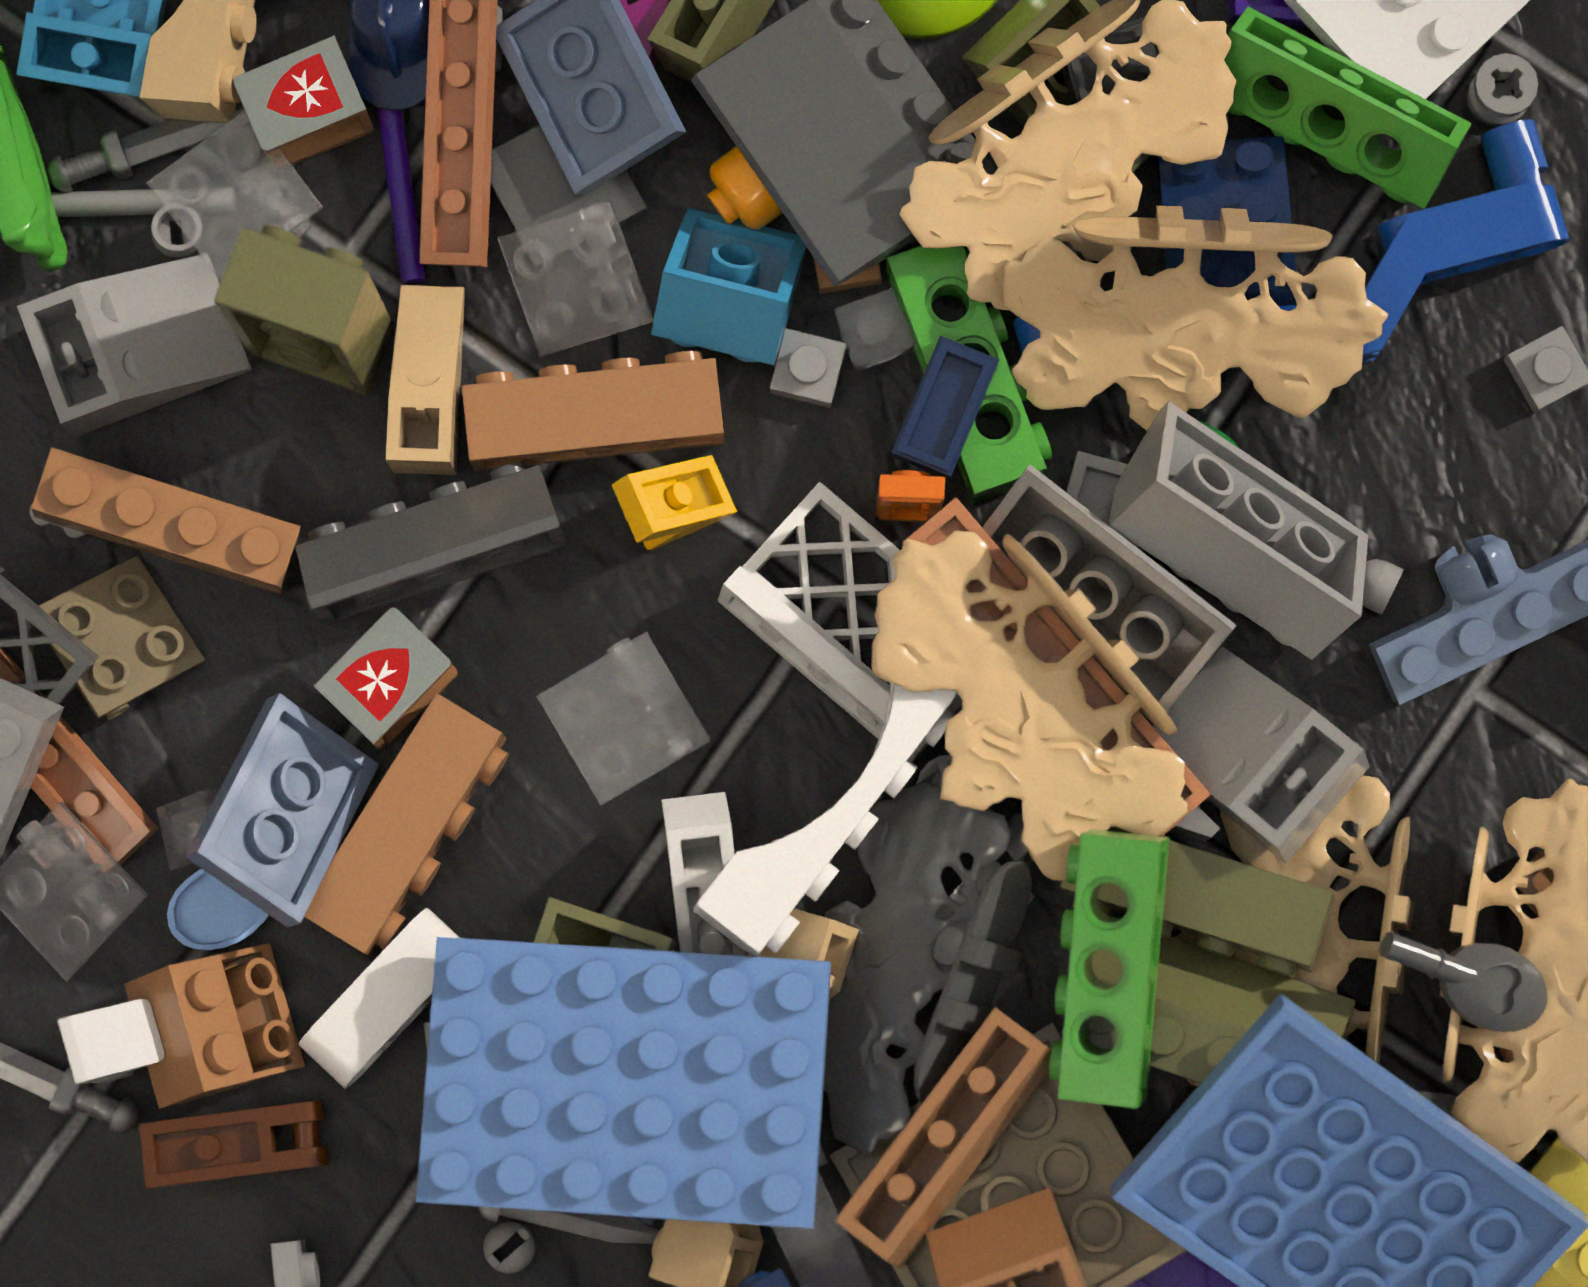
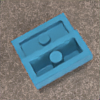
(90, 42)

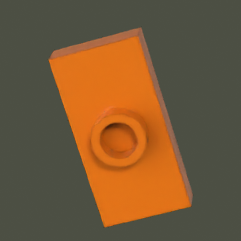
(909, 496)

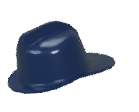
(389, 51)

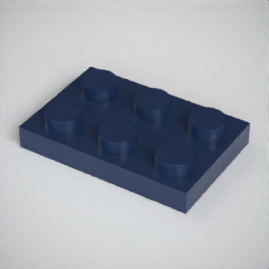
(1245, 176)

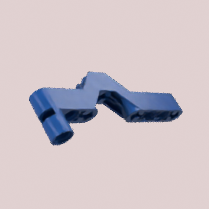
(1460, 235)

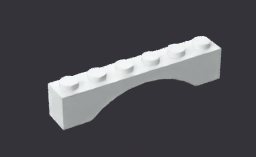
(764, 884)

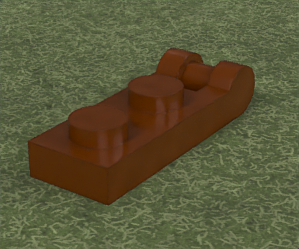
(230, 1144)

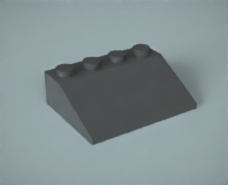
(834, 126)

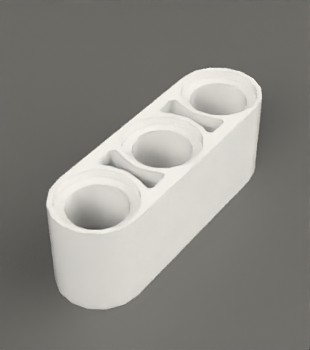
(378, 1003)

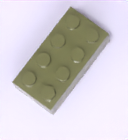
(305, 308)

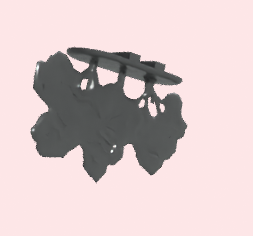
(894, 965)

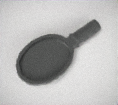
(1478, 981)

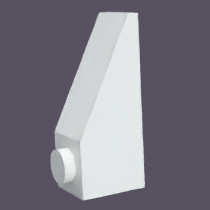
(698, 850)

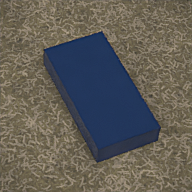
(944, 407)

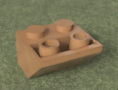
(218, 1024)
(1007, 1247)

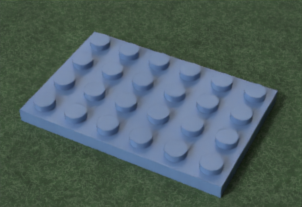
(624, 1082)
(1337, 1174)

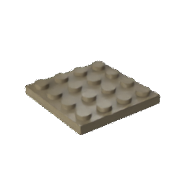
(1046, 1146)

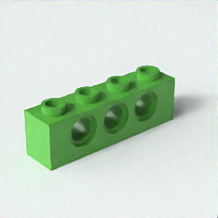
(1367, 101)
(918, 280)
(1140, 868)

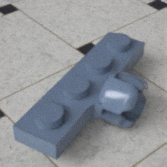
(1485, 614)

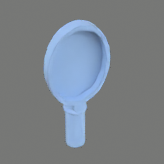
(210, 914)

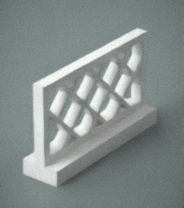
(793, 631)

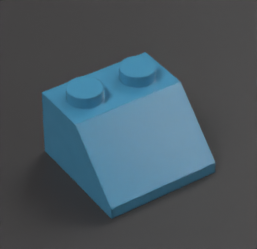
(728, 287)

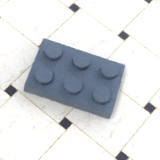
(589, 86)
(282, 810)

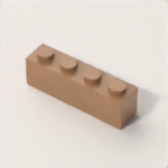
(593, 412)
(165, 520)
(405, 825)
(946, 1139)

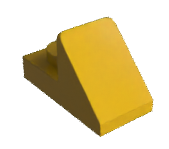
(673, 500)

